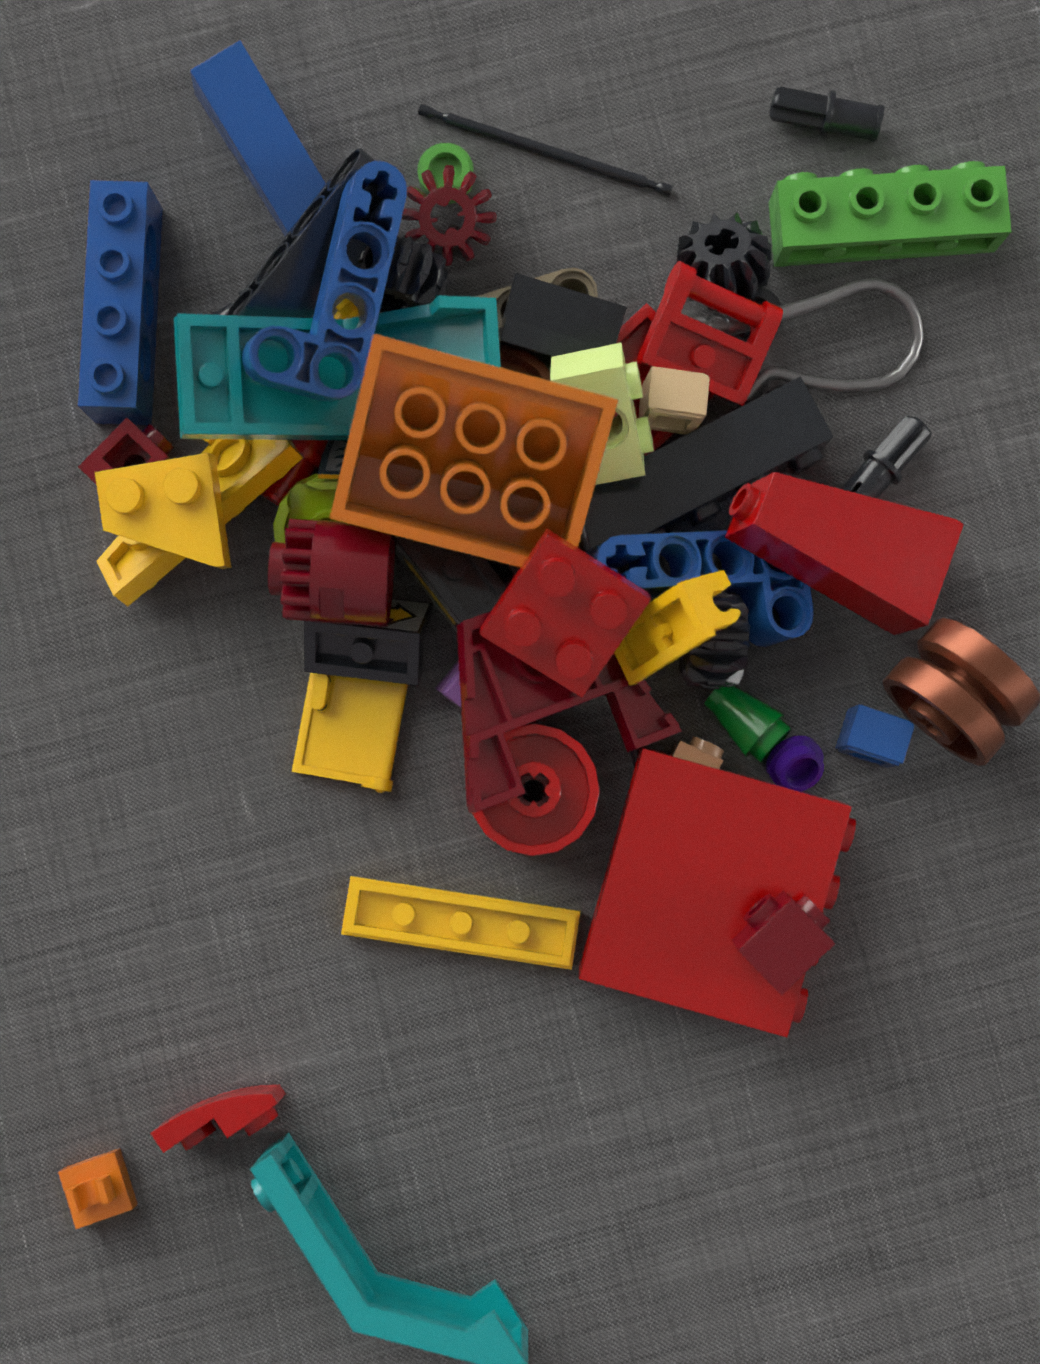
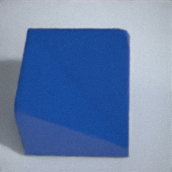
(875, 736)

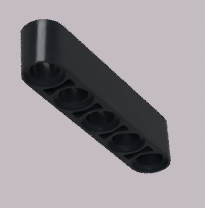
(294, 271)

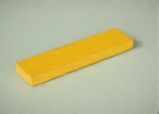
(461, 922)

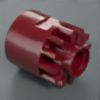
(333, 573)

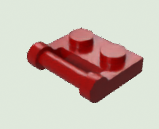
(692, 346)

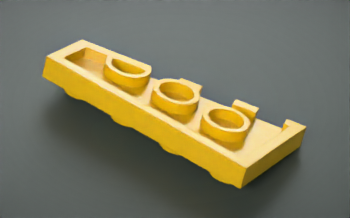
(243, 473)

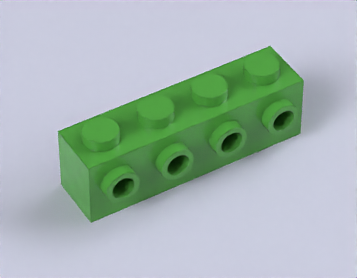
(889, 214)

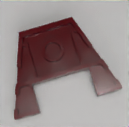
(508, 693)

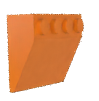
(469, 453)

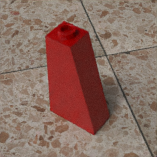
(849, 546)

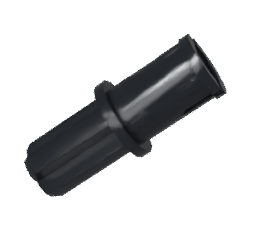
(826, 113)
(889, 458)

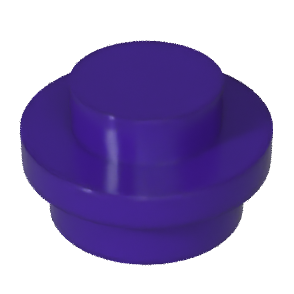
(796, 763)

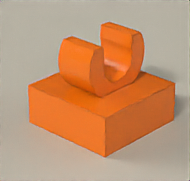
(97, 1188)

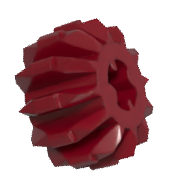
(443, 195)

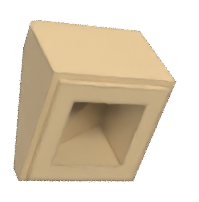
(674, 400)

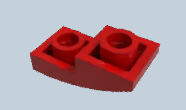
(233, 1110)

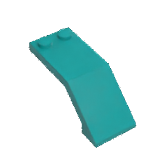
(225, 403)
(376, 1304)

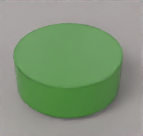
(438, 157)

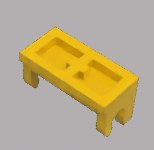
(674, 626)

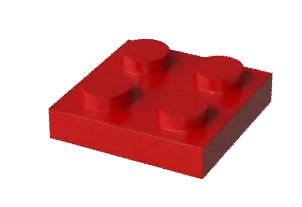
(564, 613)

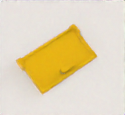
(354, 733)

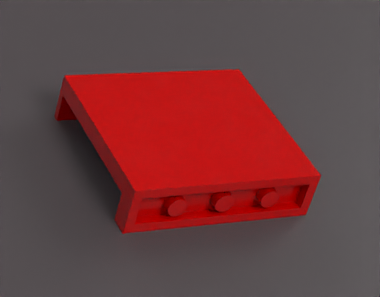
(686, 871)

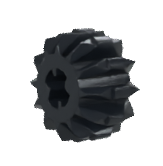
(728, 254)
(413, 277)
(724, 656)

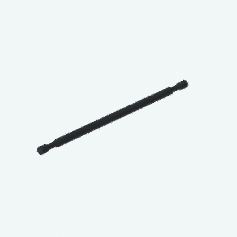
(544, 149)

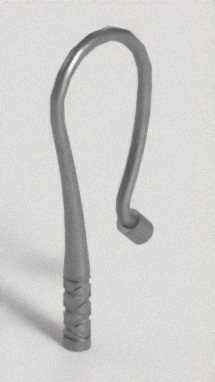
(732, 327)

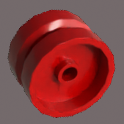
(568, 797)

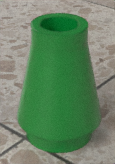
(748, 721)

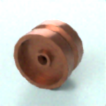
(962, 691)

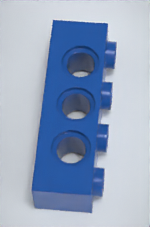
(120, 302)

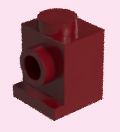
(124, 447)

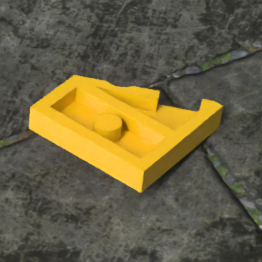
(168, 507)

